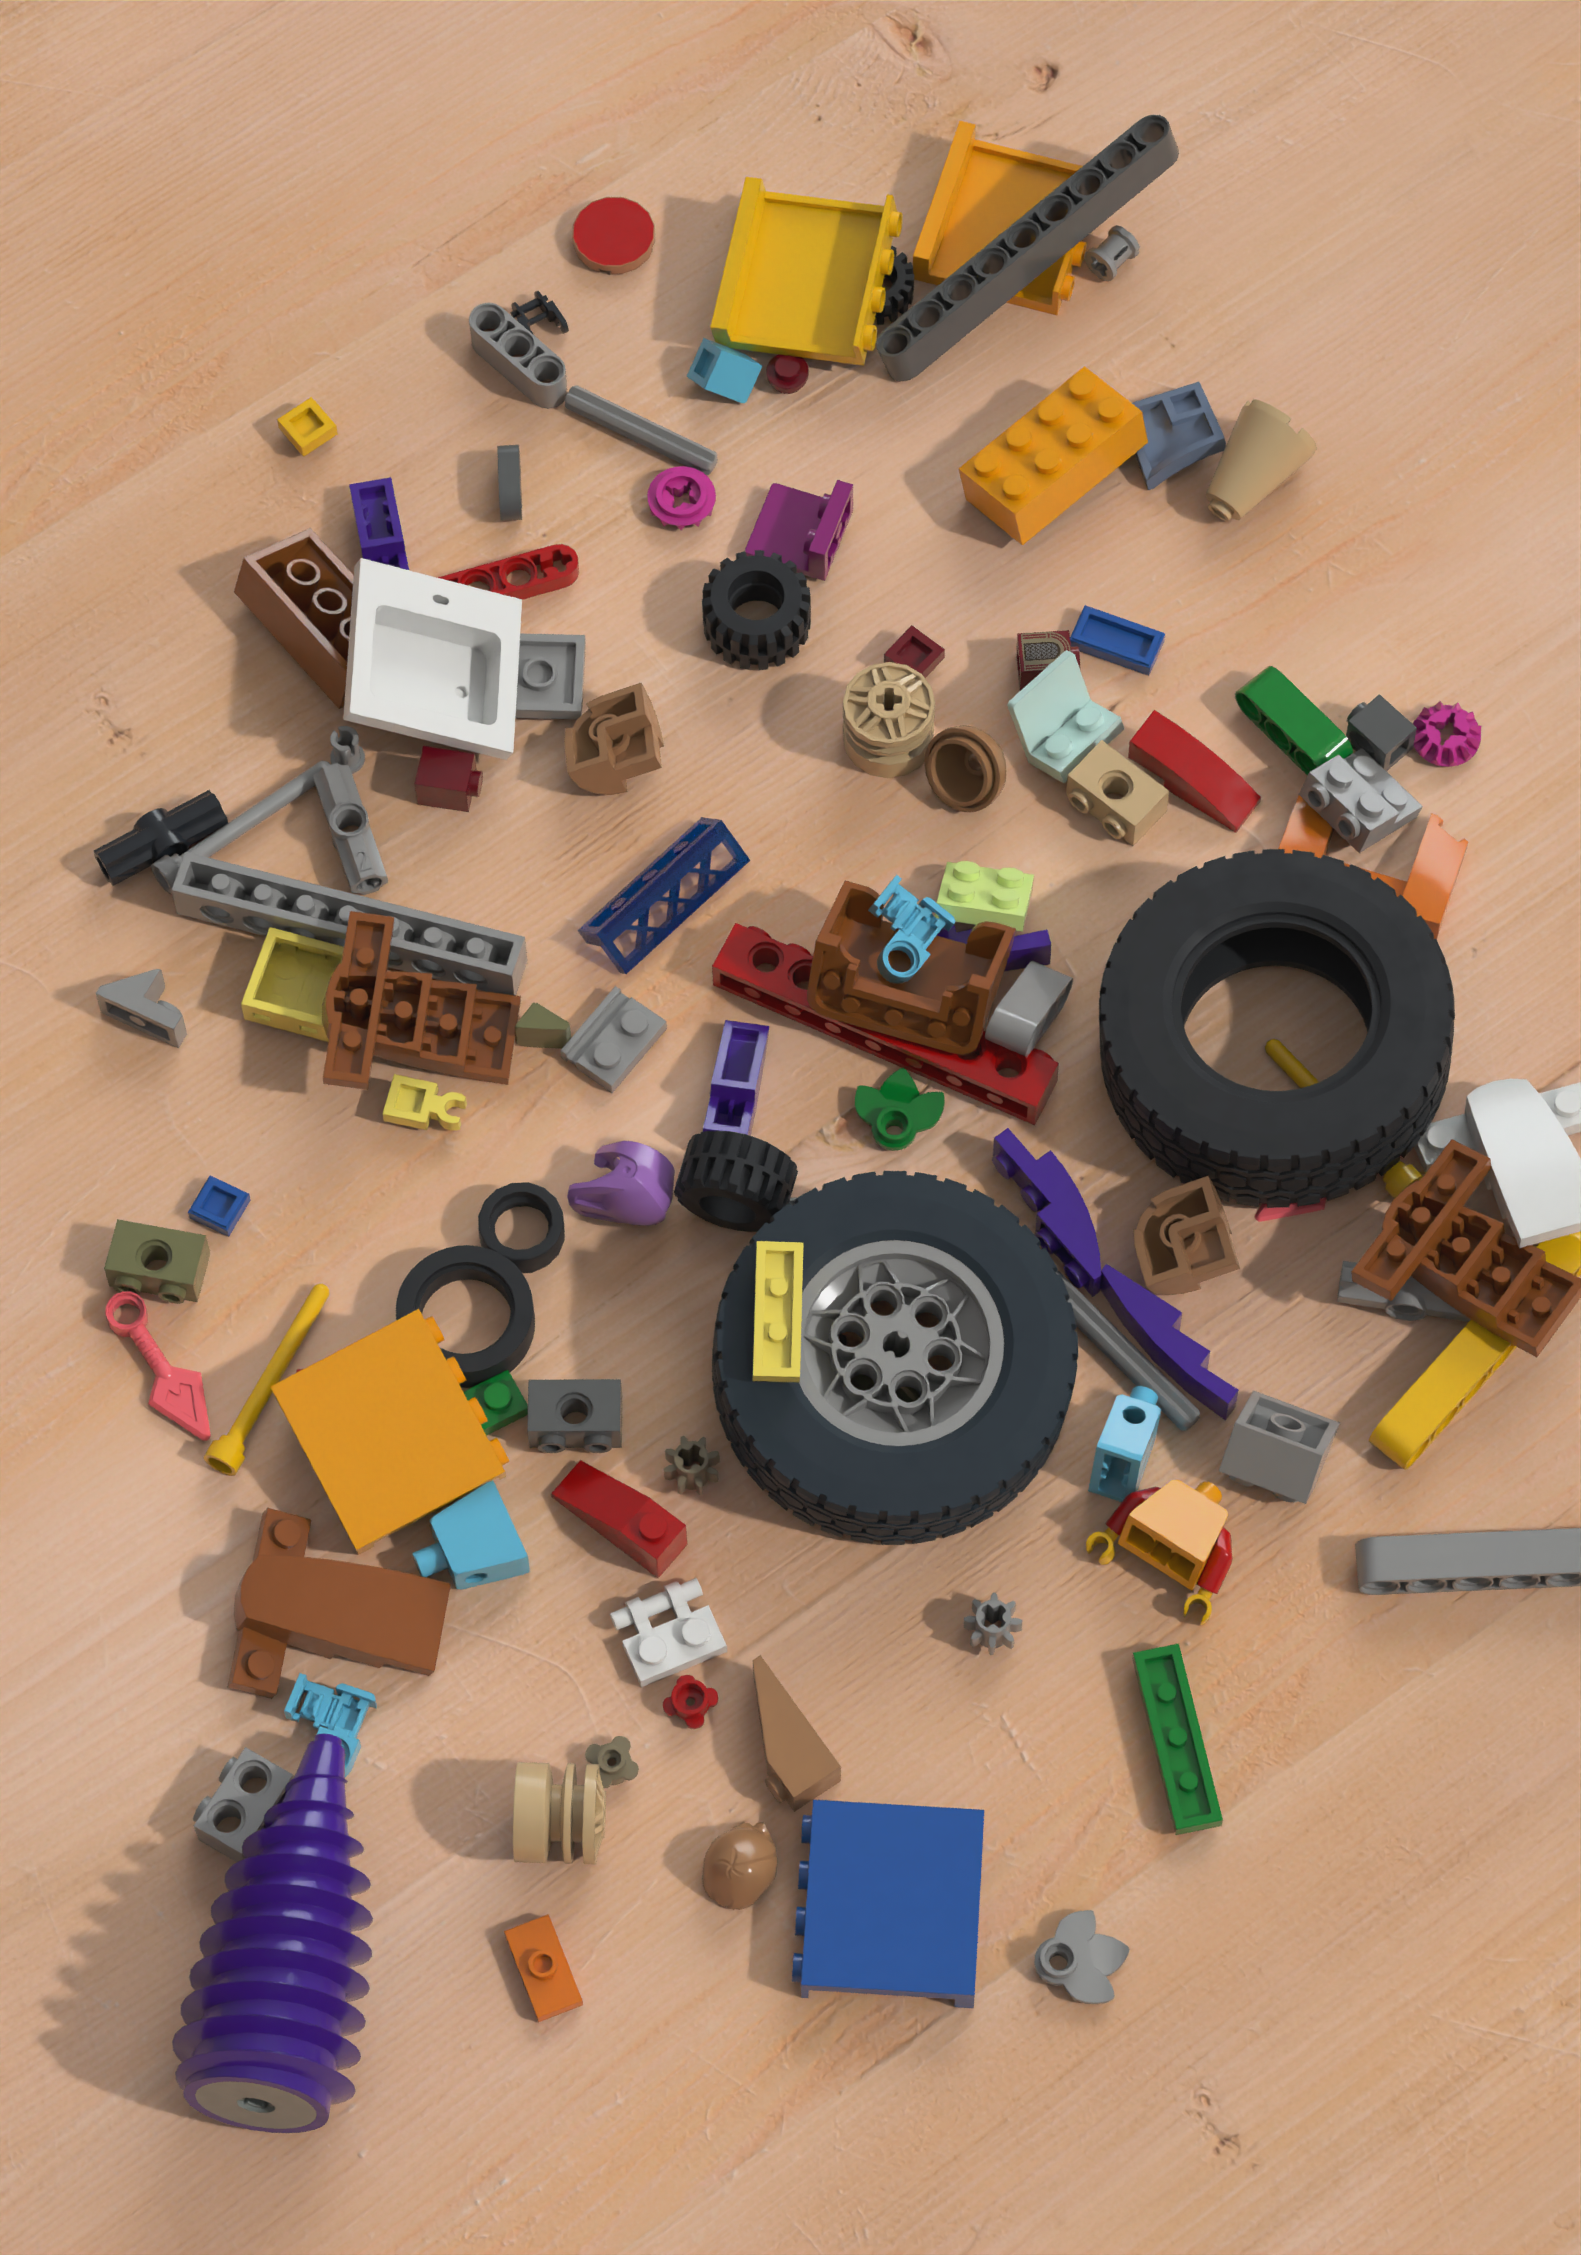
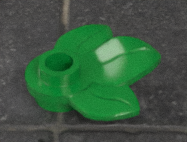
(899, 1106)

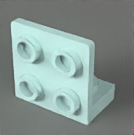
(1059, 719)

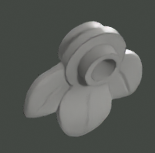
(1088, 1959)

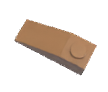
(795, 1755)

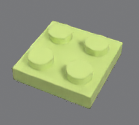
(985, 894)

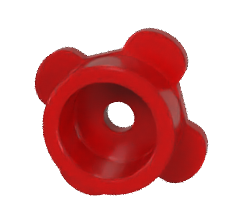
(687, 1688)

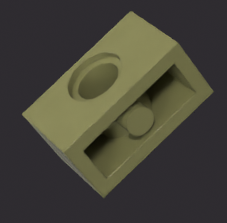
(139, 1244)

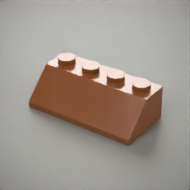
(305, 603)

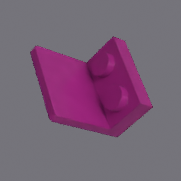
(803, 527)

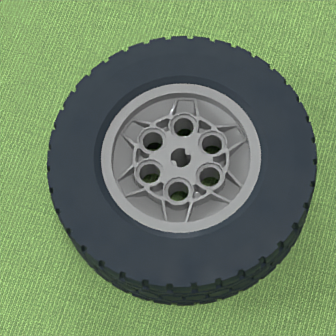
(865, 1456)

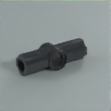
(159, 835)

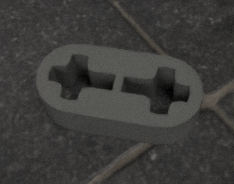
(509, 482)

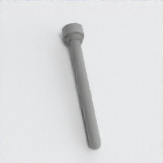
(167, 867)

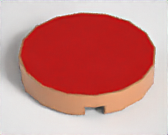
(613, 235)

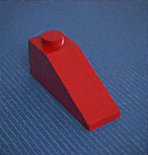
(623, 1517)

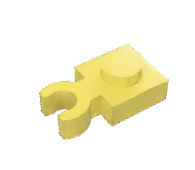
(416, 1101)

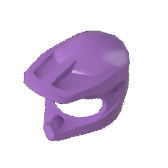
(634, 1190)

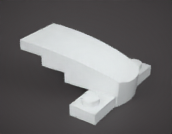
(1531, 1156)

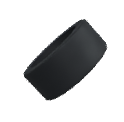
(519, 1196)

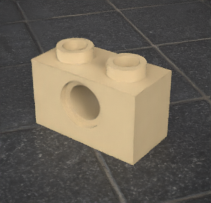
(1110, 772)

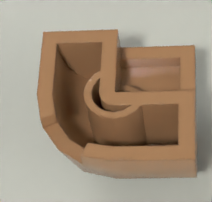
(614, 741)
(1184, 1239)

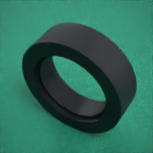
(489, 1267)

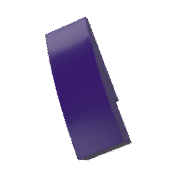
(737, 1078)

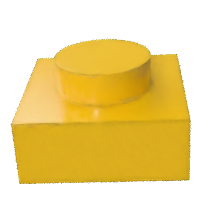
(307, 426)

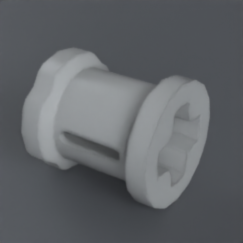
(1112, 253)

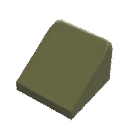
(542, 1029)

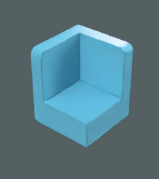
(724, 371)

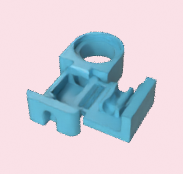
(915, 926)
(336, 1712)

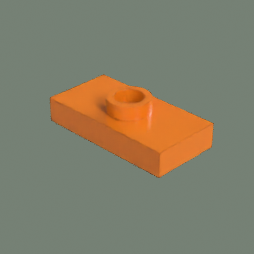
(543, 1968)

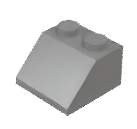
(1278, 1447)

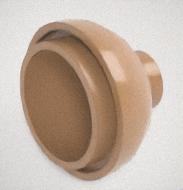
(965, 768)

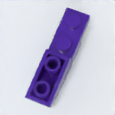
(1063, 1217)

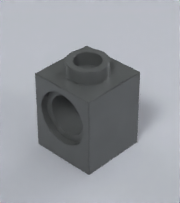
(1380, 731)

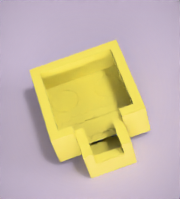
(291, 983)

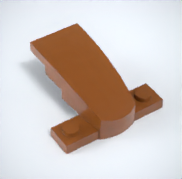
(409, 1016)
(1467, 1256)
(328, 1610)

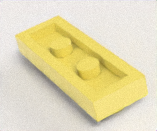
(778, 1311)

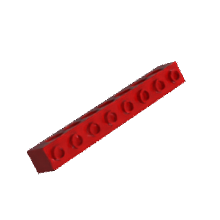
(977, 1078)

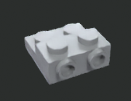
(1359, 799)

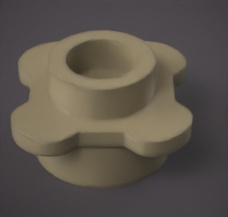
(619, 1750)

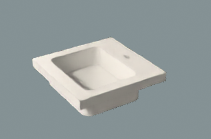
(433, 659)

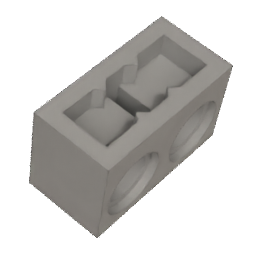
(233, 1801)

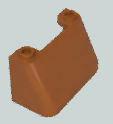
(938, 1007)

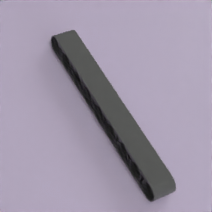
(1027, 248)

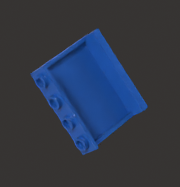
(890, 1900)

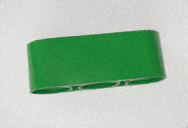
(1291, 720)

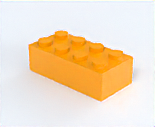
(1053, 455)

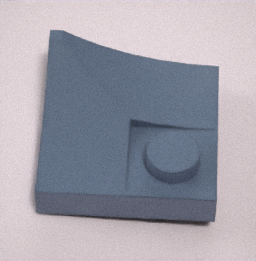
(1178, 432)

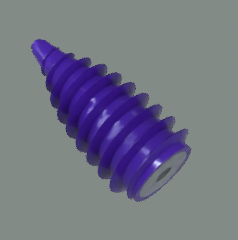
(277, 1965)

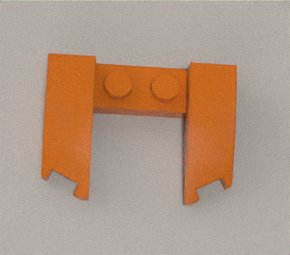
(1431, 875)

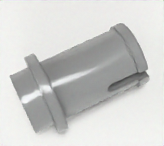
(347, 749)

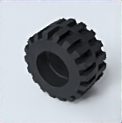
(756, 580)
(734, 1180)

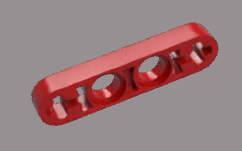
(496, 572)

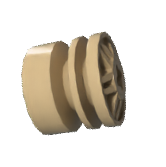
(883, 740)
(557, 1813)

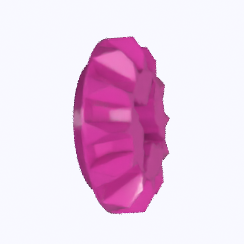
(677, 482)
(1457, 748)

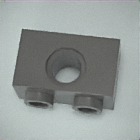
(554, 1399)

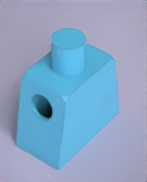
(1125, 1444)
(474, 1541)

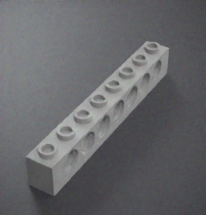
(420, 940)

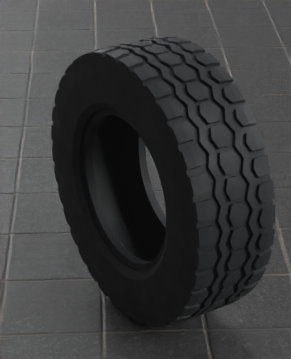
(1298, 916)

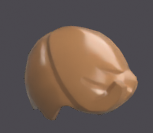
(740, 1866)

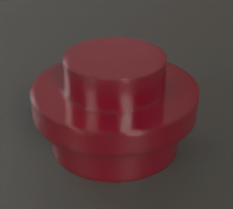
(787, 373)

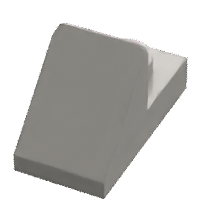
(135, 1004)

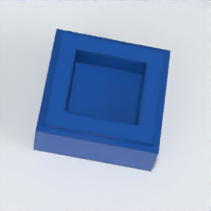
(219, 1206)

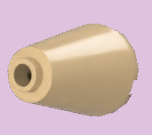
(1256, 460)

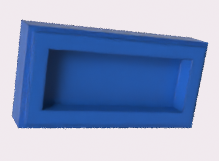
(1117, 640)

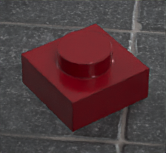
(915, 651)

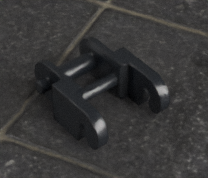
(549, 311)

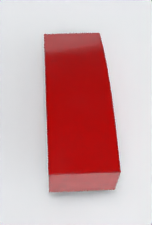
(1193, 771)

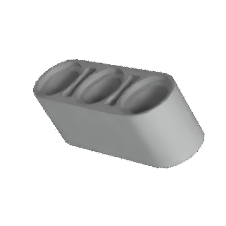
(513, 338)
(1028, 1008)

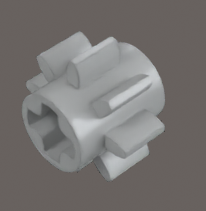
(992, 1636)

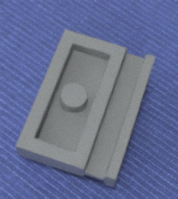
(613, 1039)

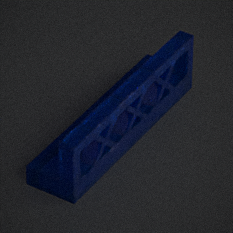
(657, 879)

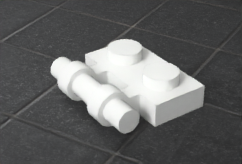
(675, 1644)

